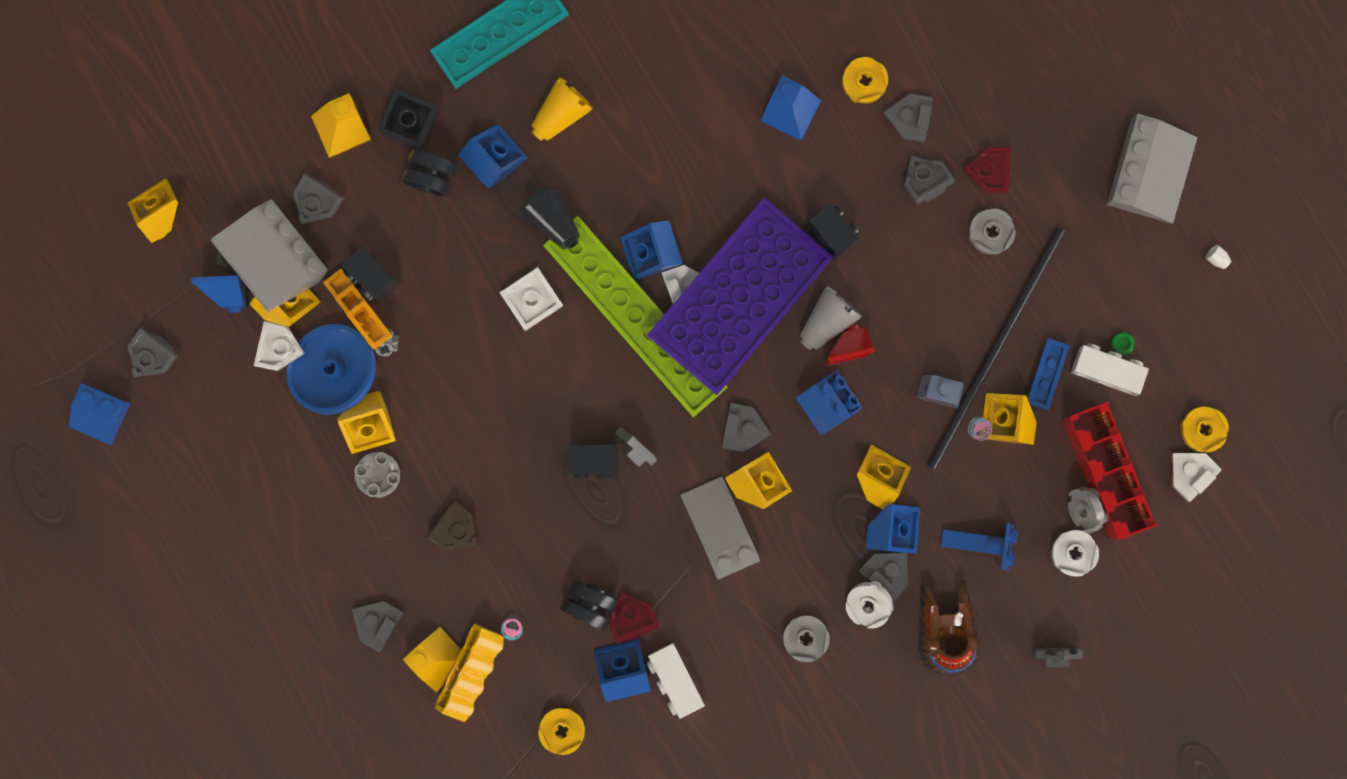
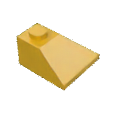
(340, 125)
(155, 210)
(289, 311)
(1010, 418)
(367, 424)
(882, 477)
(759, 482)
(434, 659)

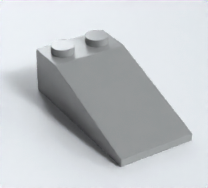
(720, 528)

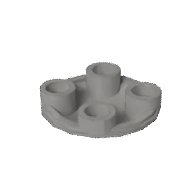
(377, 474)

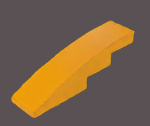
(357, 309)

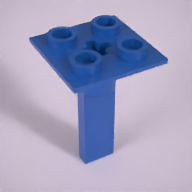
(982, 543)

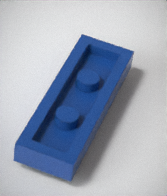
(1047, 374)

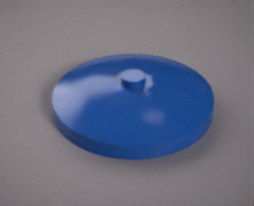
(333, 370)

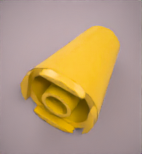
(560, 110)

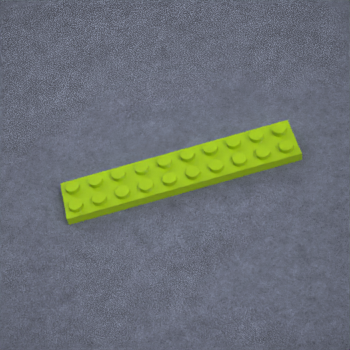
(628, 311)

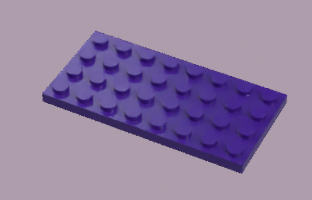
(739, 296)

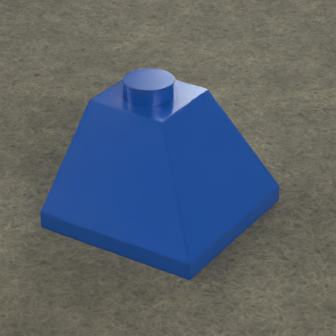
(791, 108)
(226, 291)
(894, 529)

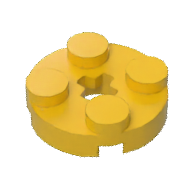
(871, 69)
(1216, 434)
(566, 718)

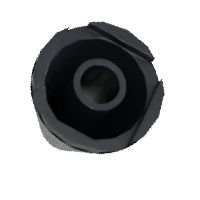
(551, 217)

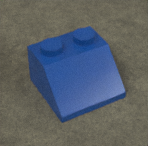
(492, 156)
(651, 250)
(97, 413)
(622, 670)

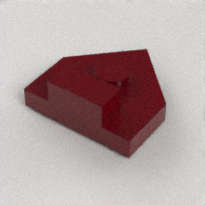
(992, 170)
(632, 619)

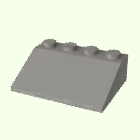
(1152, 169)
(269, 255)

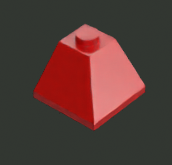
(851, 345)

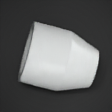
(1218, 257)

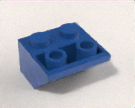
(829, 402)

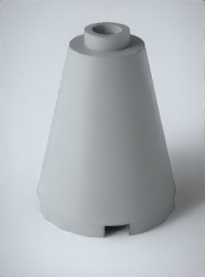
(828, 319)

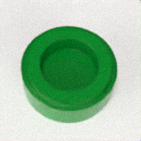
(1122, 343)

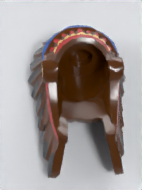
(948, 639)

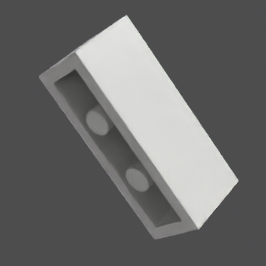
(1110, 369)
(675, 681)

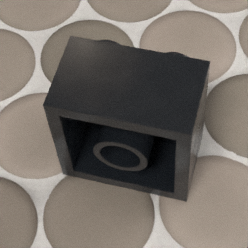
(408, 120)
(833, 231)
(367, 271)
(592, 460)

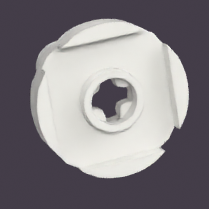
(1067, 542)
(878, 596)

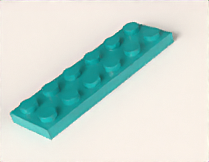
(495, 37)

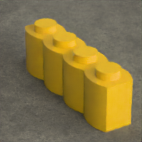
(470, 670)

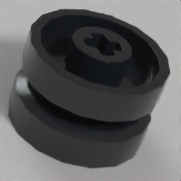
(427, 173)
(589, 604)

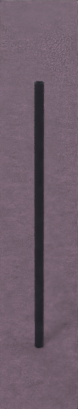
(996, 348)

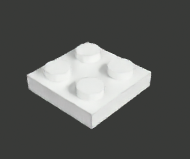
(531, 299)

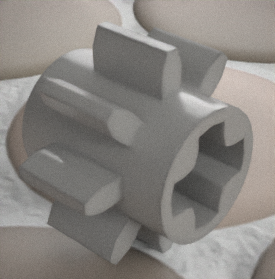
(388, 346)

